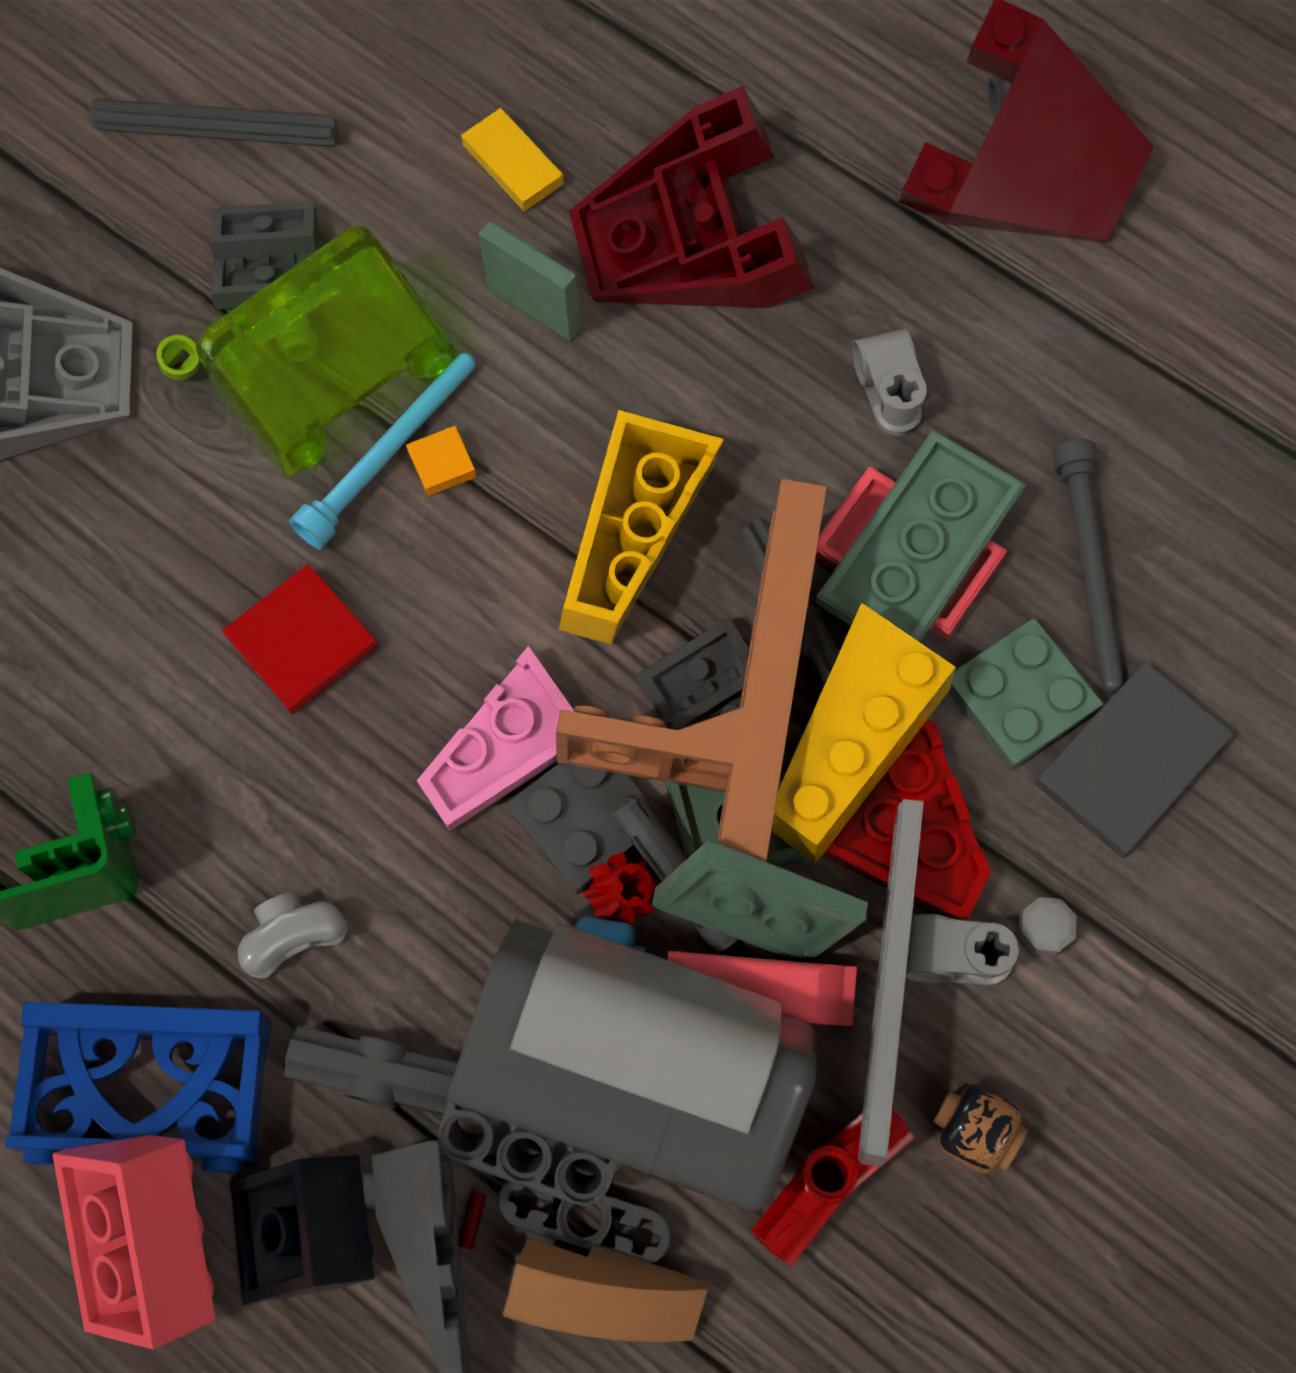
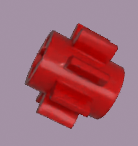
(620, 889)

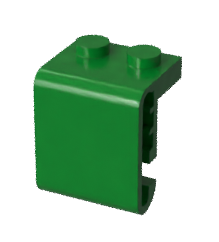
(78, 869)

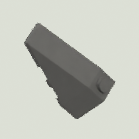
(419, 1223)

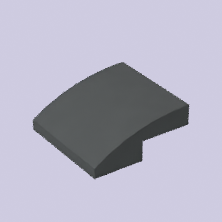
(258, 246)
(698, 677)

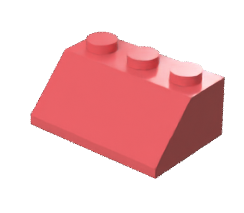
(135, 1239)

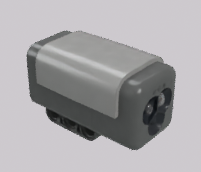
(627, 1066)

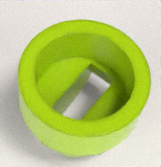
(169, 353)

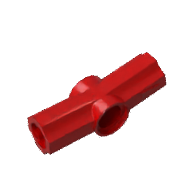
(803, 1208)

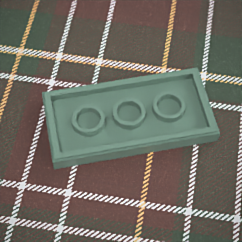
(922, 538)

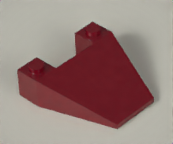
(1055, 154)
(671, 224)

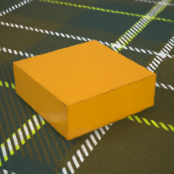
(441, 461)

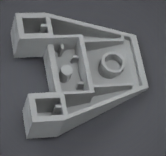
(59, 366)

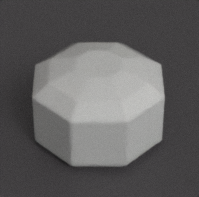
(1047, 926)

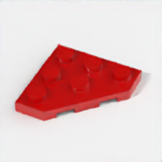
(949, 858)

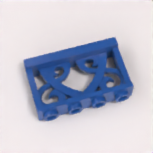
(85, 1025)

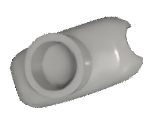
(287, 930)

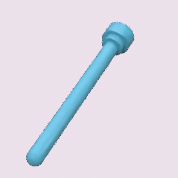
(317, 521)

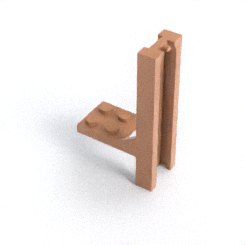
(742, 747)

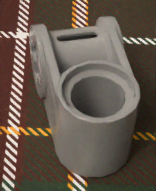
(891, 380)
(950, 950)

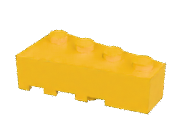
(637, 508)
(861, 724)

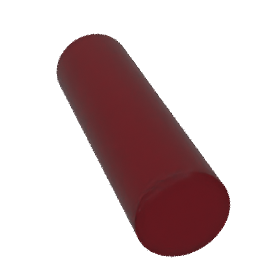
(472, 1220)

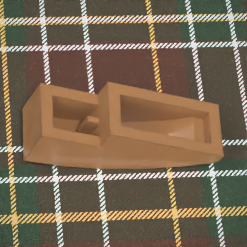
(603, 1295)

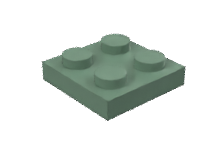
(1023, 694)

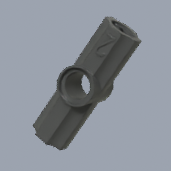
(369, 1070)

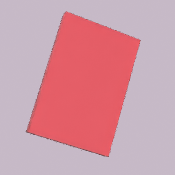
(855, 514)

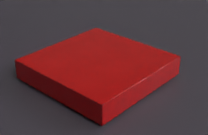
(300, 639)

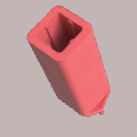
(805, 989)

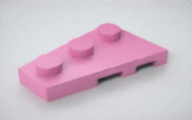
(499, 747)

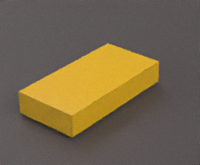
(512, 159)

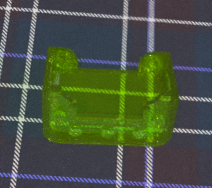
(320, 346)

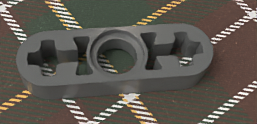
(632, 1218)

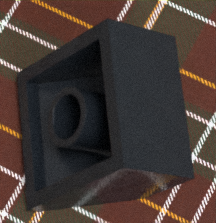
(301, 1229)

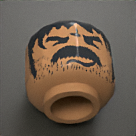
(980, 1129)

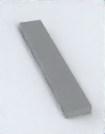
(890, 984)

